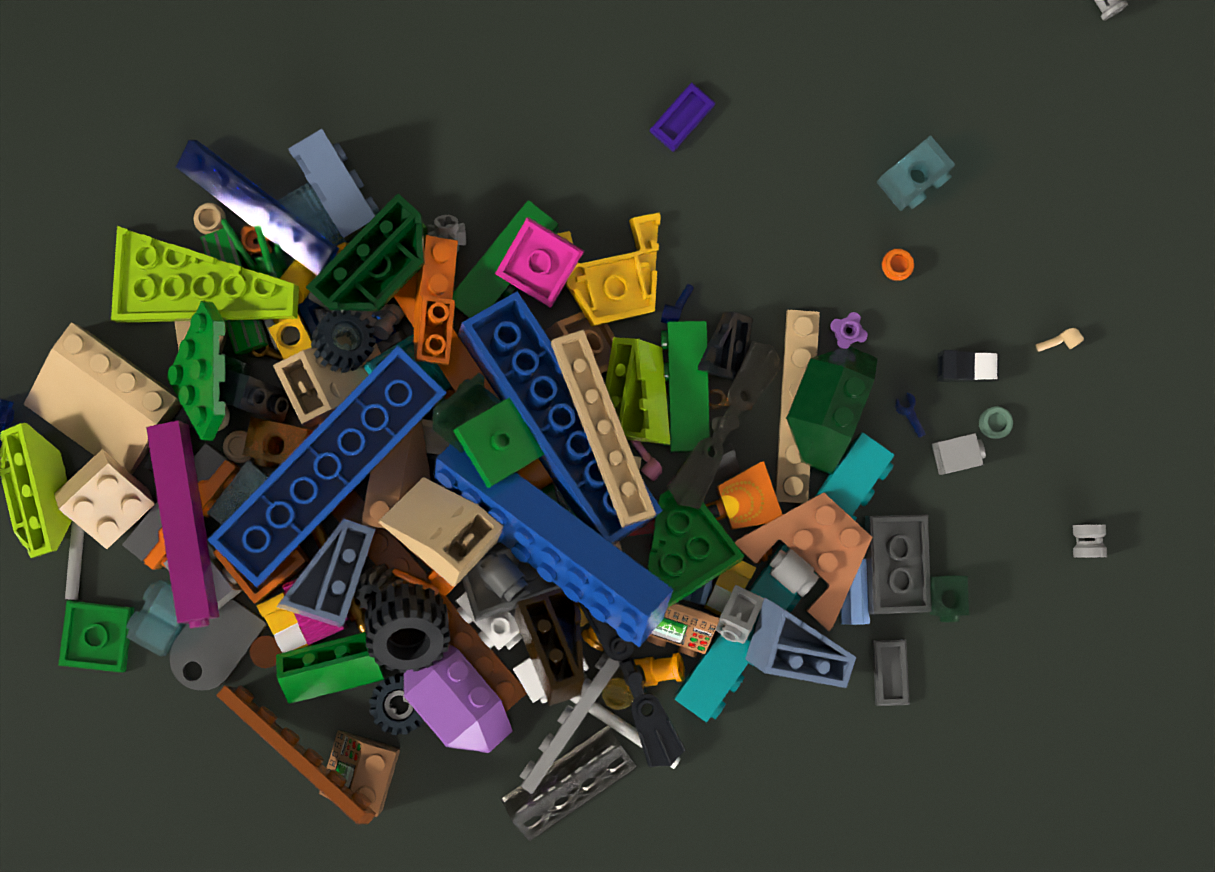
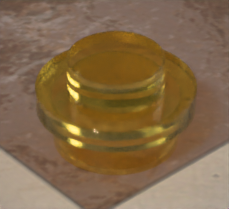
(617, 694)

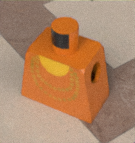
(746, 499)

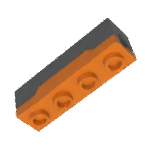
(213, 476)

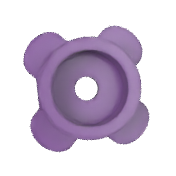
(840, 326)

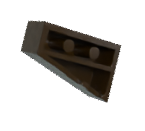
(554, 643)

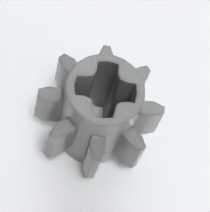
(447, 227)

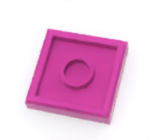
(539, 262)

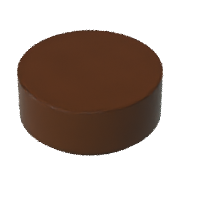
(264, 651)

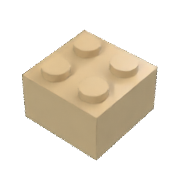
(104, 499)

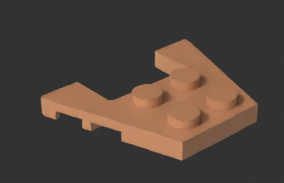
(825, 540)

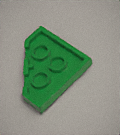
(199, 370)
(689, 548)

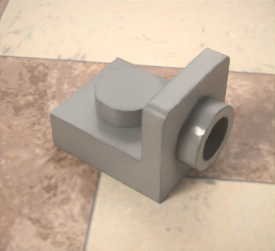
(739, 615)

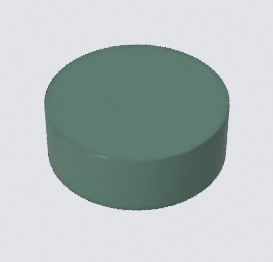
(996, 422)

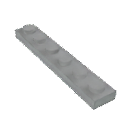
(570, 720)

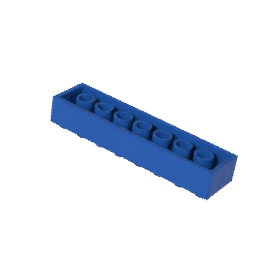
(523, 366)
(327, 466)
(563, 549)

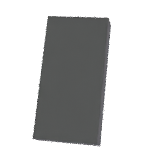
(890, 672)

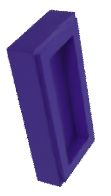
(682, 117)

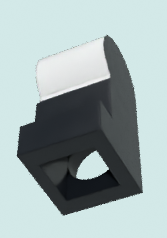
(967, 366)

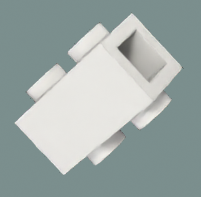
(496, 630)

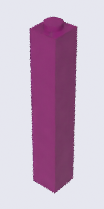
(183, 524)

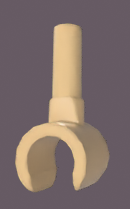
(1070, 336)

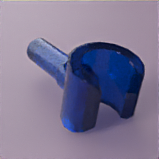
(672, 313)
(911, 415)

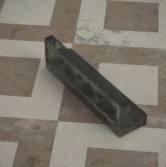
(565, 780)

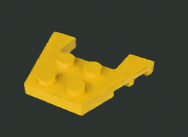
(619, 284)

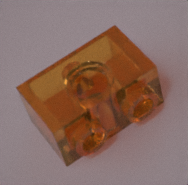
(265, 438)

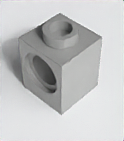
(958, 453)

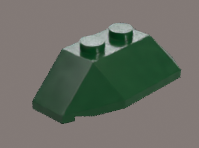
(374, 261)
(830, 405)

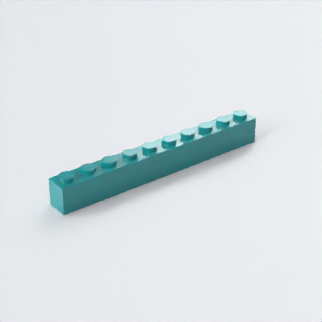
(725, 660)

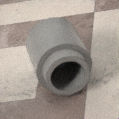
(793, 572)

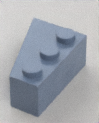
(334, 183)
(332, 576)
(795, 650)

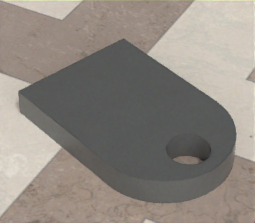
(217, 646)

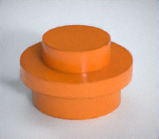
(898, 264)

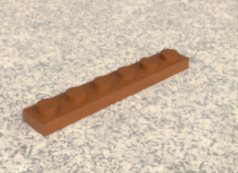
(306, 761)

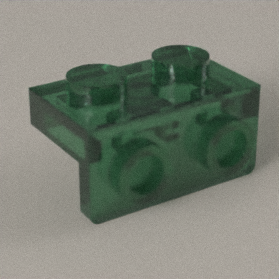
(465, 404)

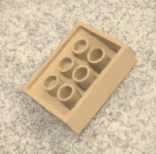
(100, 397)

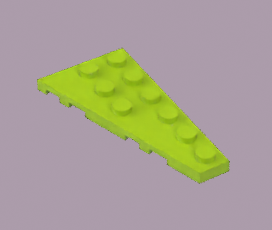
(169, 282)

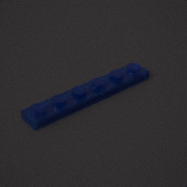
(256, 207)

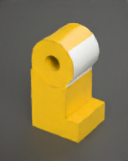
(724, 585)
(282, 624)

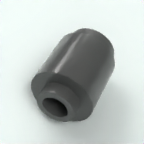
(503, 576)

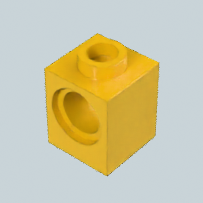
(277, 332)

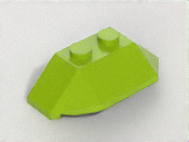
(30, 477)

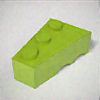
(639, 390)

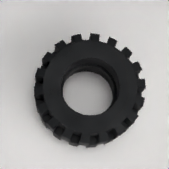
(412, 609)

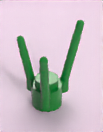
(267, 263)

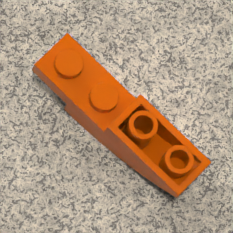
(434, 301)

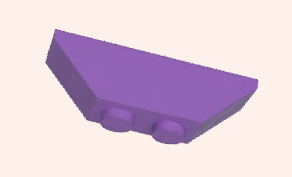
(457, 703)

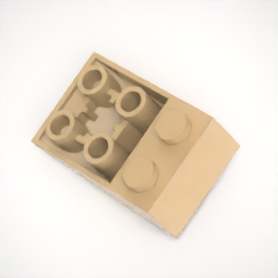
(315, 388)
(442, 529)

